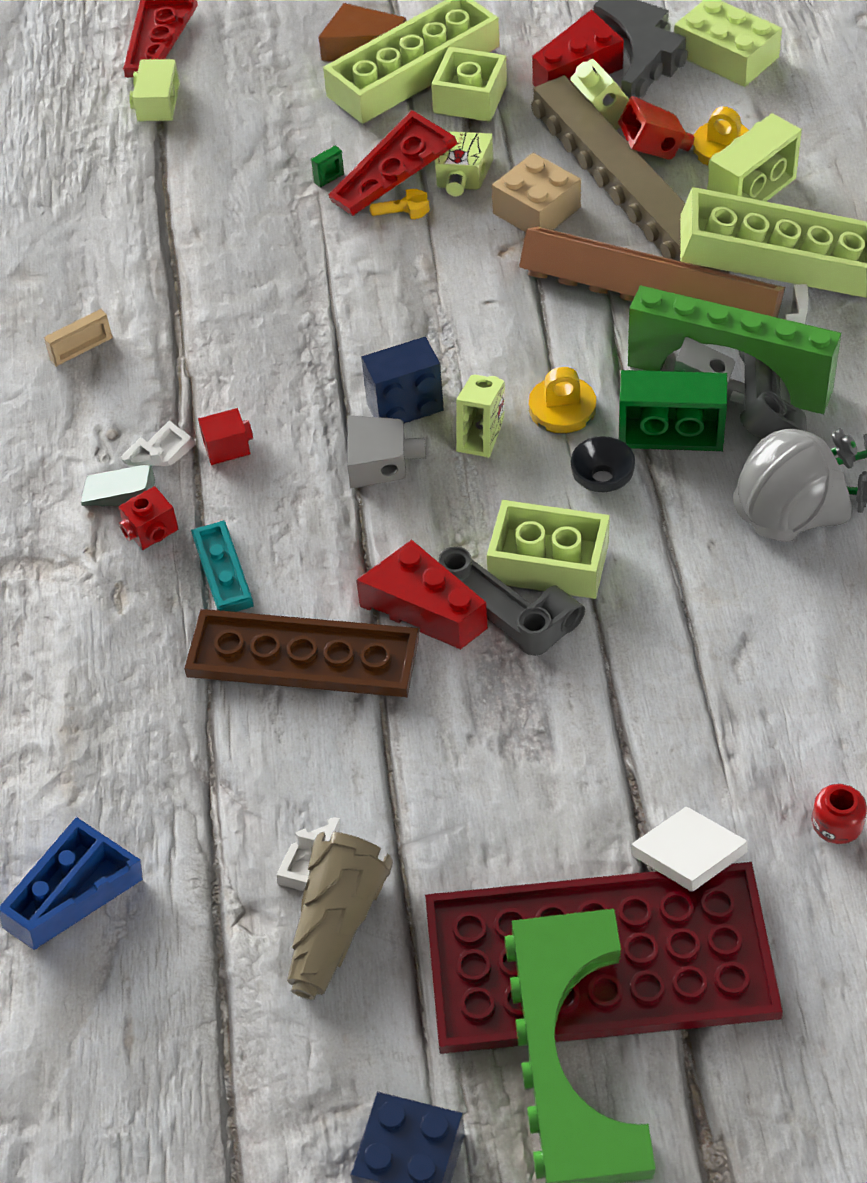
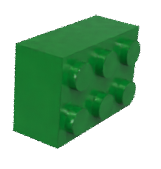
(673, 410)

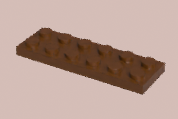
(303, 653)

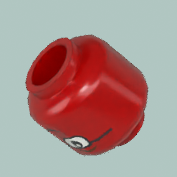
(839, 813)

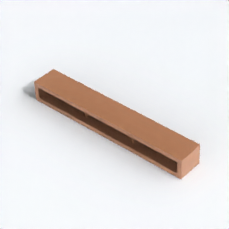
(624, 270)

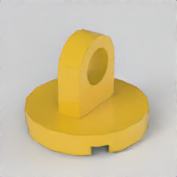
(717, 133)
(562, 401)

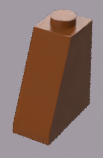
(352, 28)

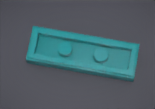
(222, 567)

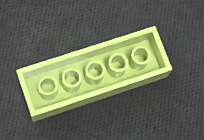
(407, 57)
(774, 241)

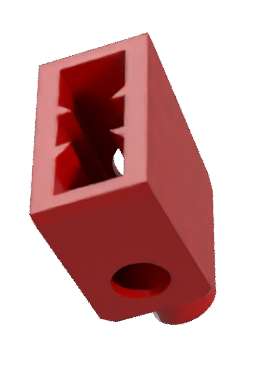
(653, 129)

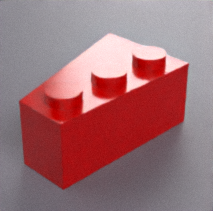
(579, 43)
(424, 594)

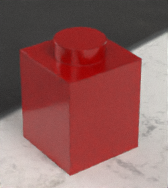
(225, 436)

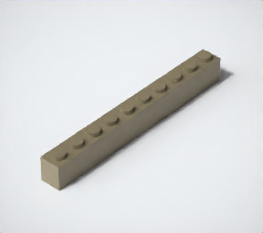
(612, 163)

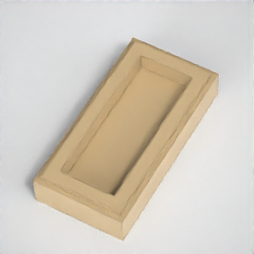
(78, 337)

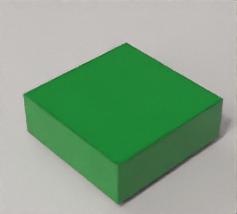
(327, 166)

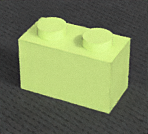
(155, 90)

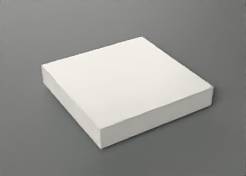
(689, 848)

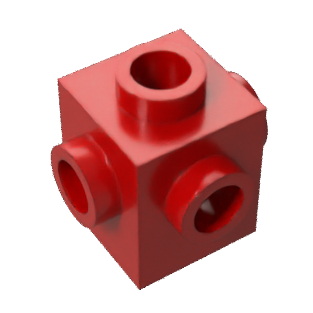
(147, 518)

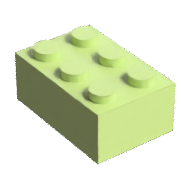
(729, 40)
(758, 161)
(549, 547)

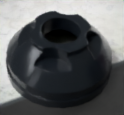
(602, 455)

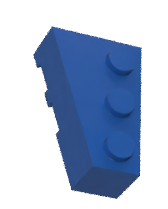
(68, 884)

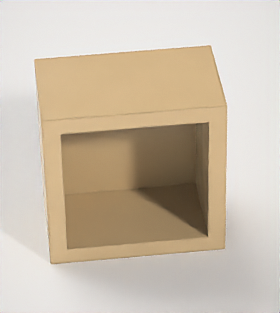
(536, 194)

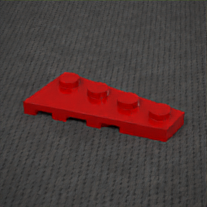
(156, 30)
(397, 157)

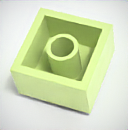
(469, 84)

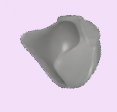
(791, 486)

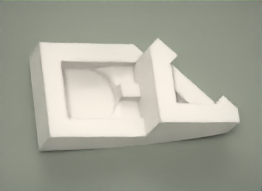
(799, 304)
(162, 449)
(294, 868)

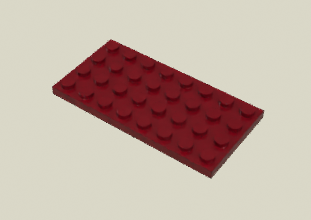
(680, 964)

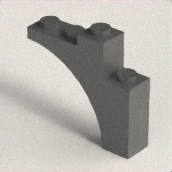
(646, 42)

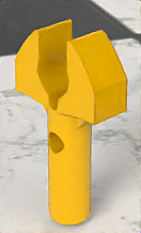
(414, 203)

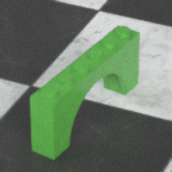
(796, 352)
(573, 1136)

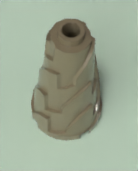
(335, 902)

